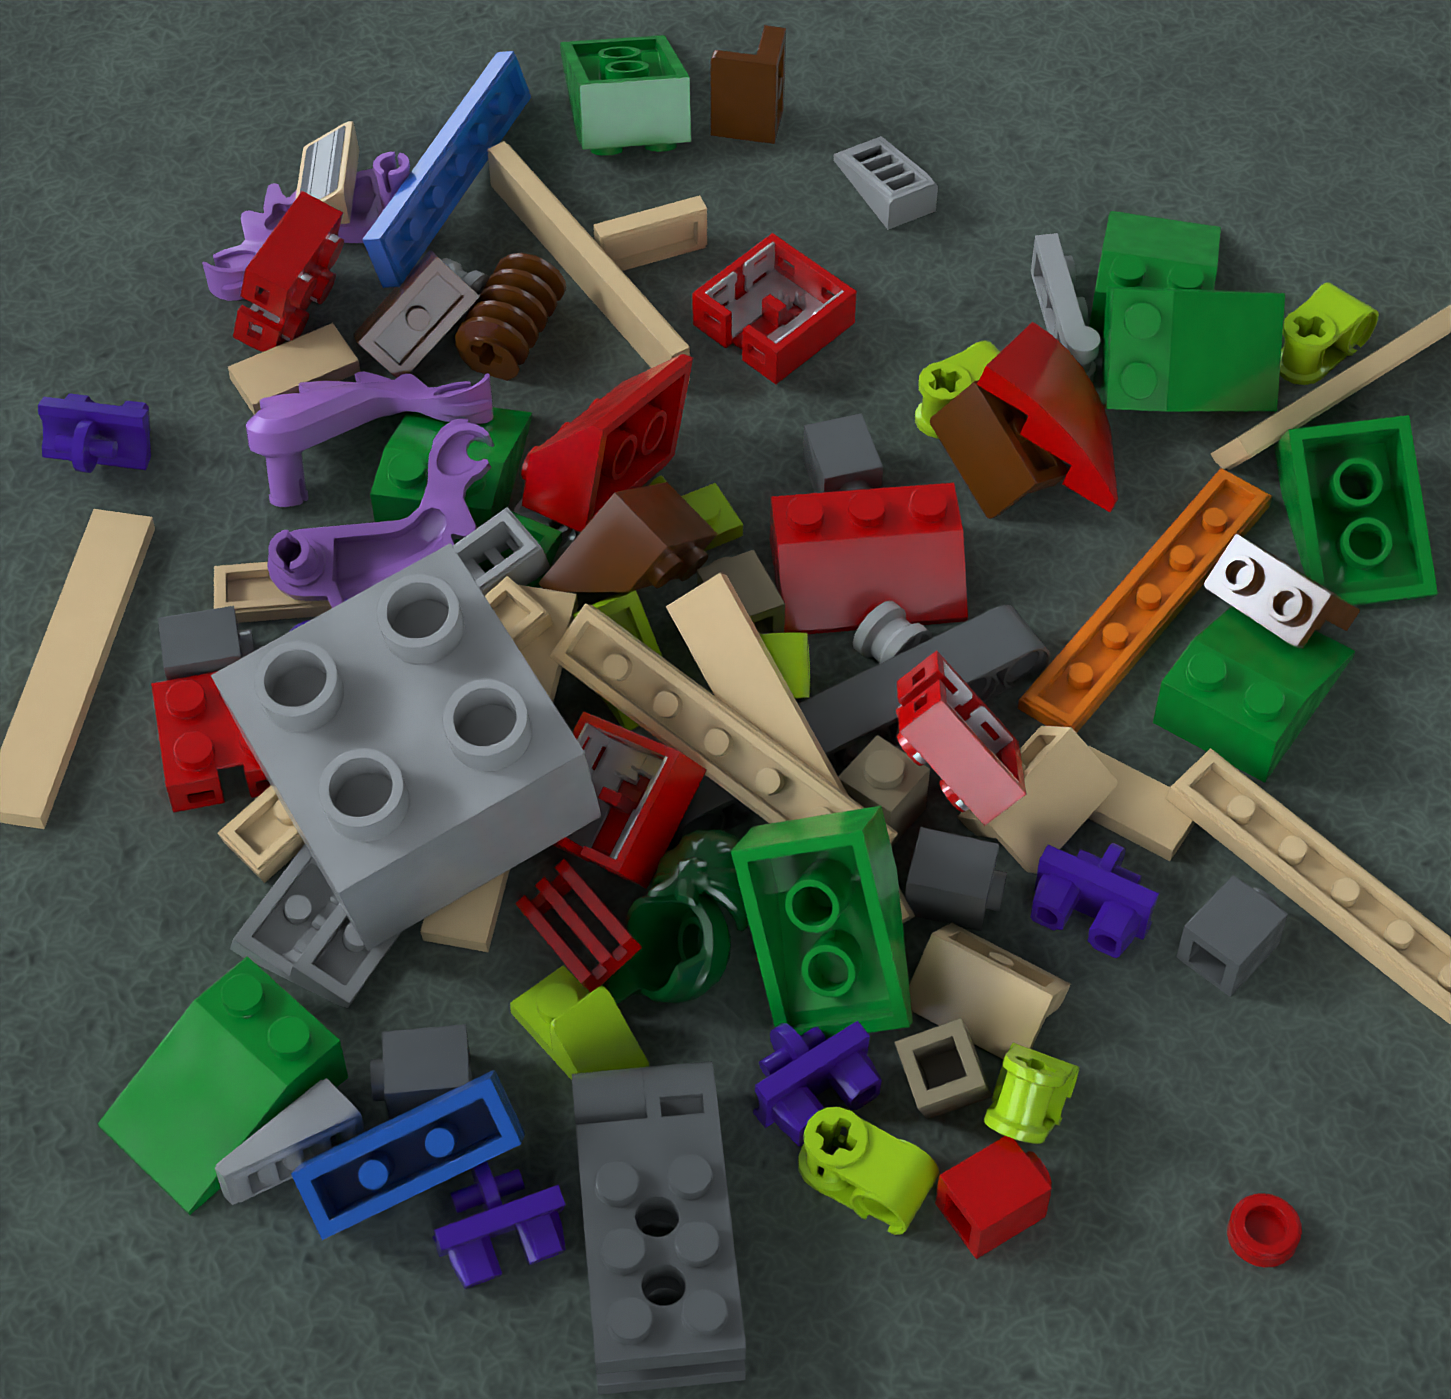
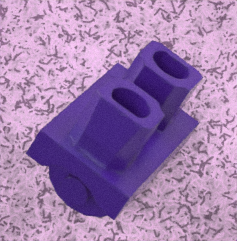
(95, 432)
(1096, 889)
(808, 1066)
(532, 1217)

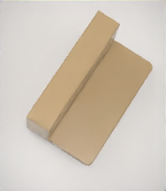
(1062, 791)
(987, 987)

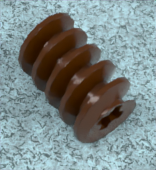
(509, 315)

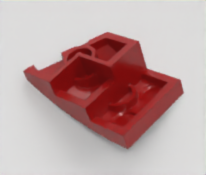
(1061, 407)

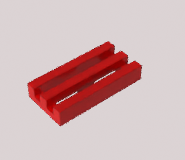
(552, 895)

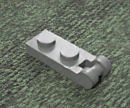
(1062, 311)

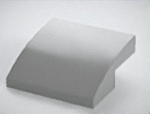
(307, 935)

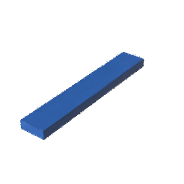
(446, 170)

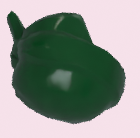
(702, 866)
(669, 934)

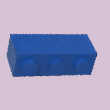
(408, 1154)

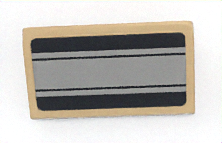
(331, 168)

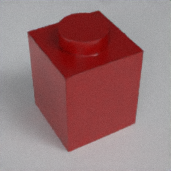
(994, 1195)

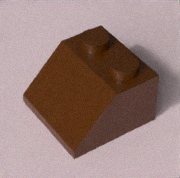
(634, 543)

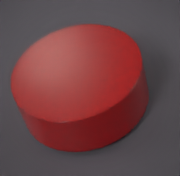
(1264, 1230)

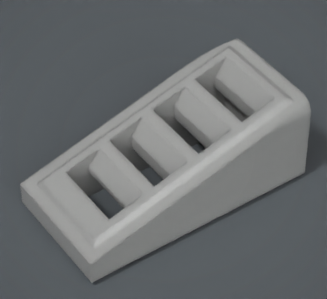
(891, 207)
(494, 537)
(299, 1132)

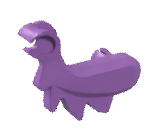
(371, 195)
(329, 408)
(348, 559)

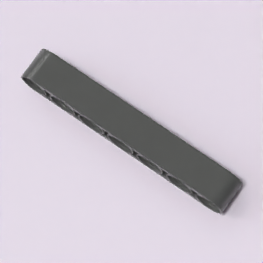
(845, 718)

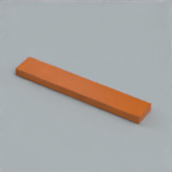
(1144, 603)

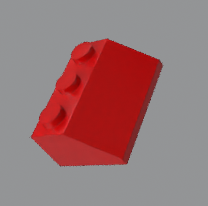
(608, 446)
(865, 547)

